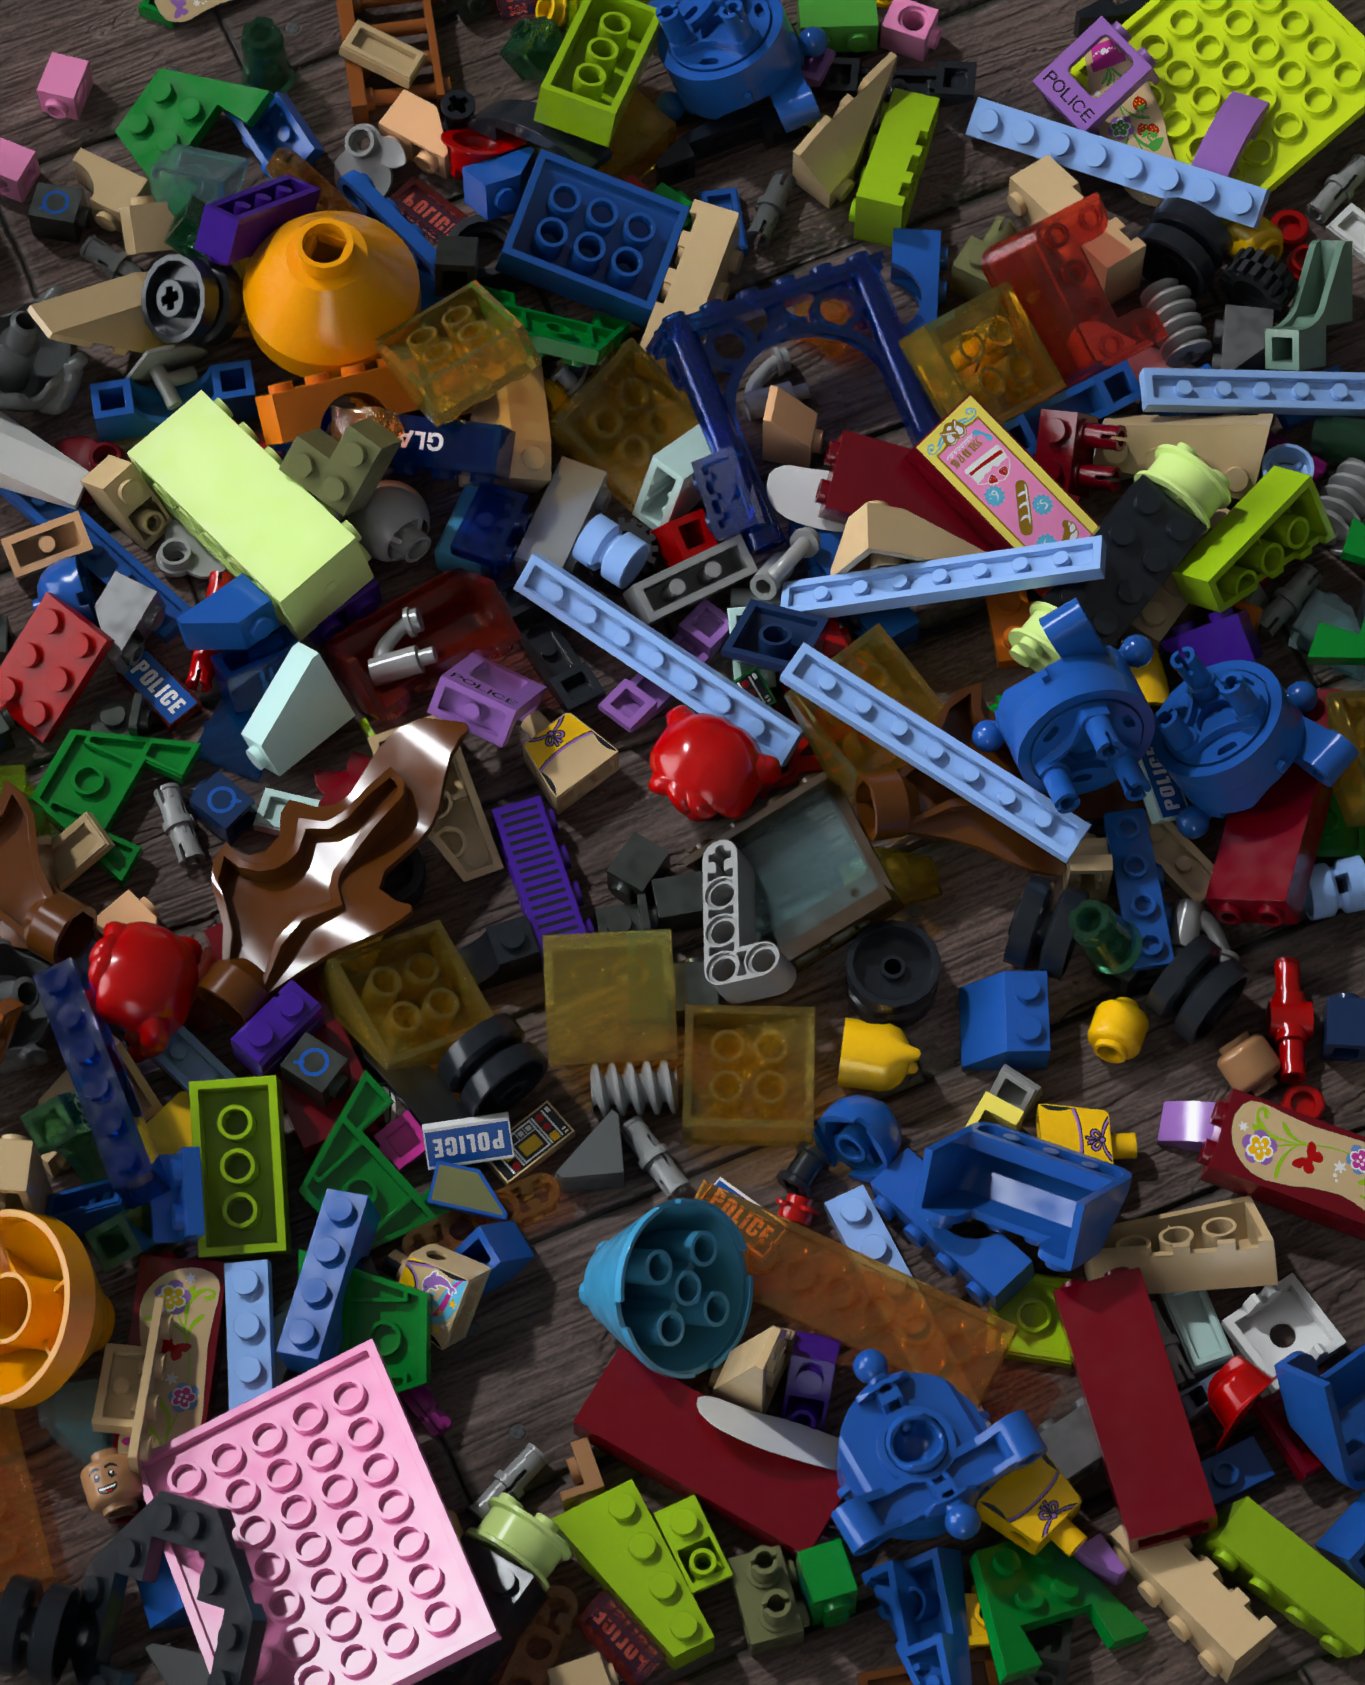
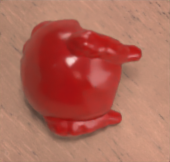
(709, 766)
(144, 983)

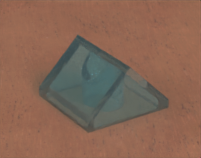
(195, 172)

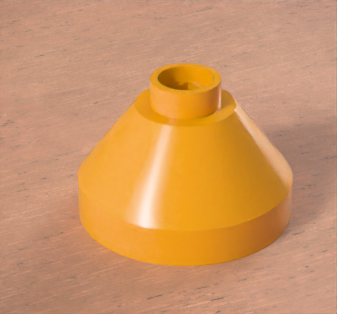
(328, 290)
(48, 1307)

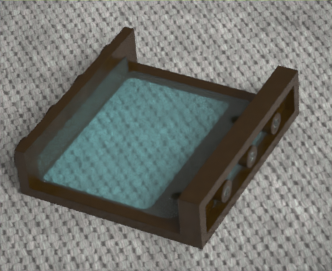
(811, 871)

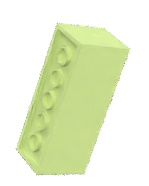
(252, 513)

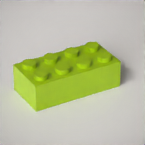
(598, 68)
(242, 1166)

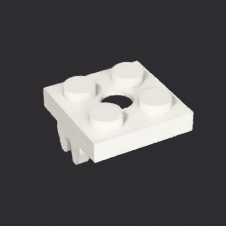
(1288, 1305)

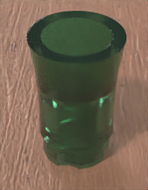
(265, 57)
(1338, 438)
(1107, 939)

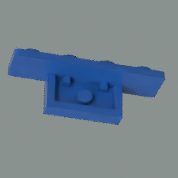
(279, 127)
(1140, 885)

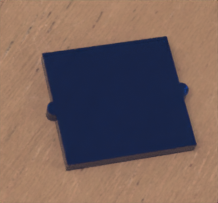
(225, 745)

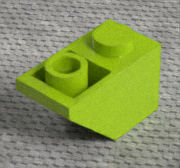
(692, 1544)

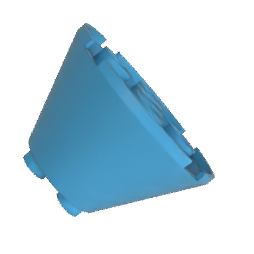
(673, 1287)

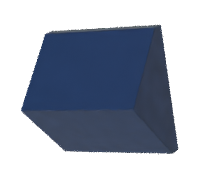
(772, 634)

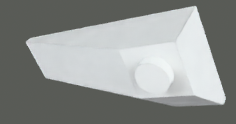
(36, 467)

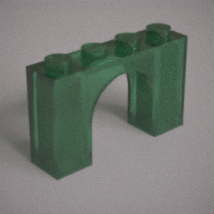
(63, 1128)

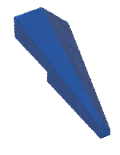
(927, 1614)

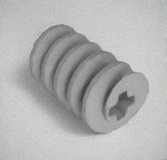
(1180, 321)
(1344, 497)
(634, 1088)

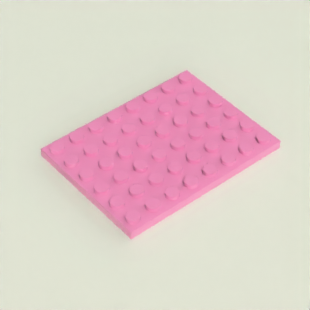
(336, 1529)

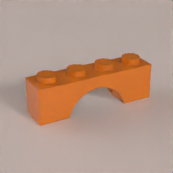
(296, 410)

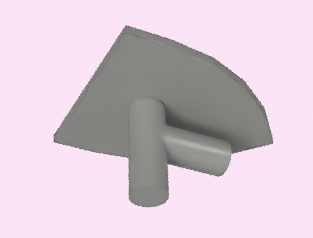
(168, 368)

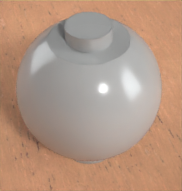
(394, 523)

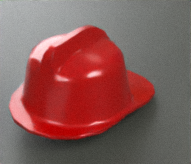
(470, 147)
(1234, 1392)

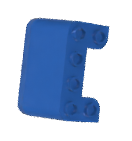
(1022, 1187)
(1328, 1411)

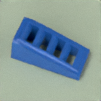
(85, 1205)

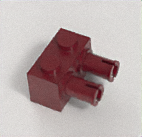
(1067, 450)

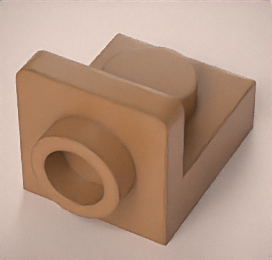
(582, 1470)

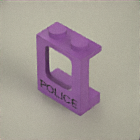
(1072, 99)
(485, 698)

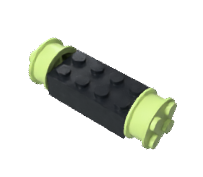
(1145, 542)
(511, 1562)

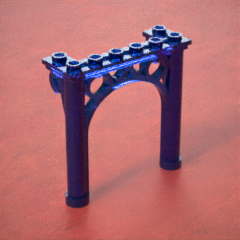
(871, 307)

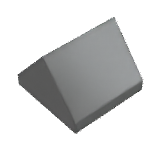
(1016, 1089)

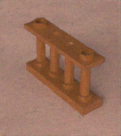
(366, 98)

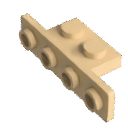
(128, 1385)

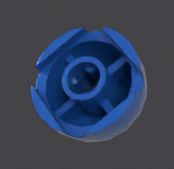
(70, 583)
(860, 1135)

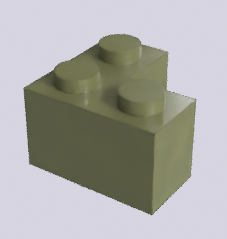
(342, 471)

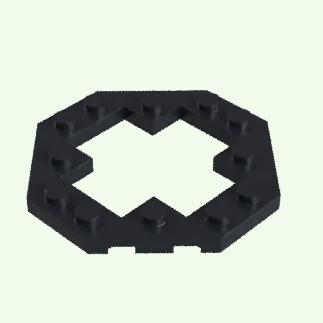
(138, 1555)

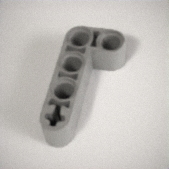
(732, 958)

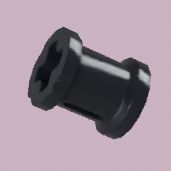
(462, 110)
(803, 1169)

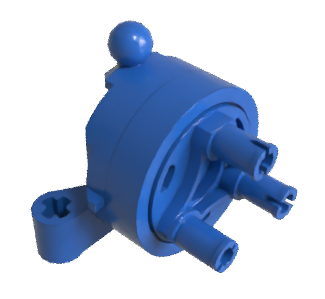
(735, 55)
(1078, 717)
(1235, 734)
(920, 1457)

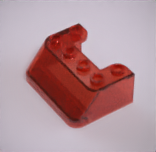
(1064, 294)
(459, 617)

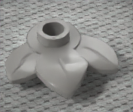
(376, 161)
(194, 557)

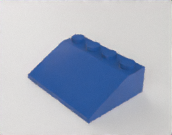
(592, 238)

